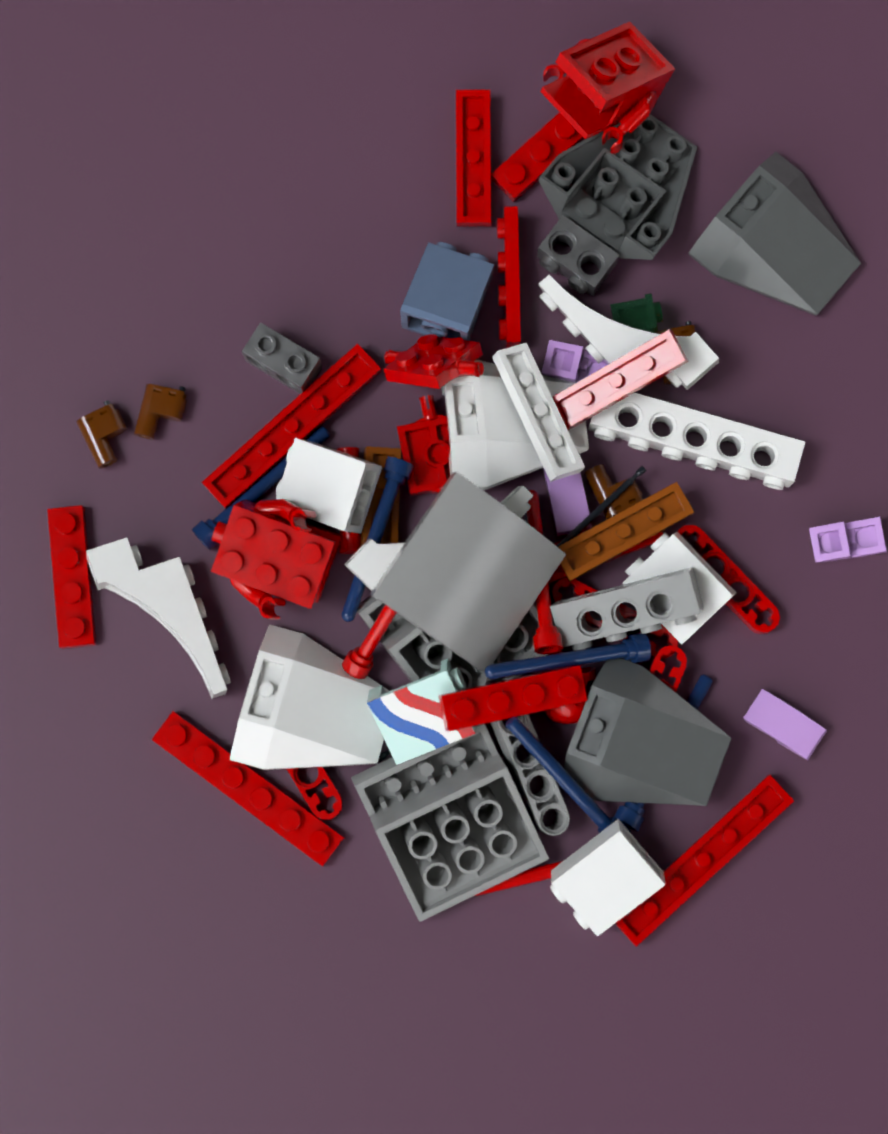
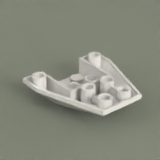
(487, 432)
(304, 709)

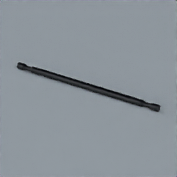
(602, 506)

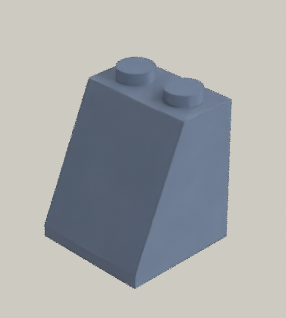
(446, 292)

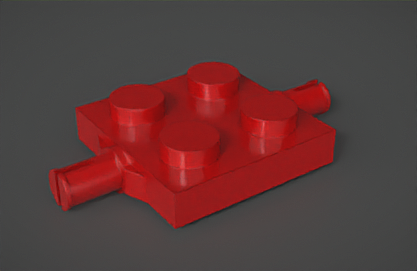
(434, 361)
(427, 448)

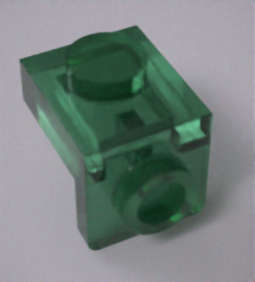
(638, 313)

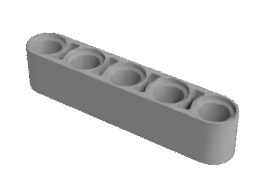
(524, 771)

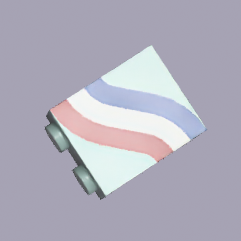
(412, 714)

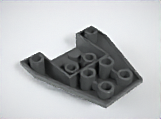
(624, 196)
(778, 240)
(643, 741)

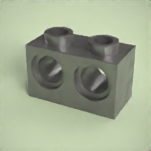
(583, 249)
(281, 358)

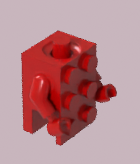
(608, 83)
(276, 553)

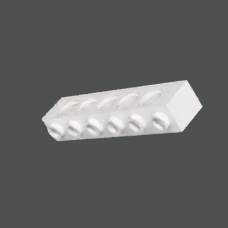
(783, 450)

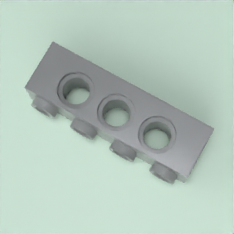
(677, 585)

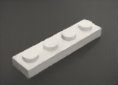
(538, 412)

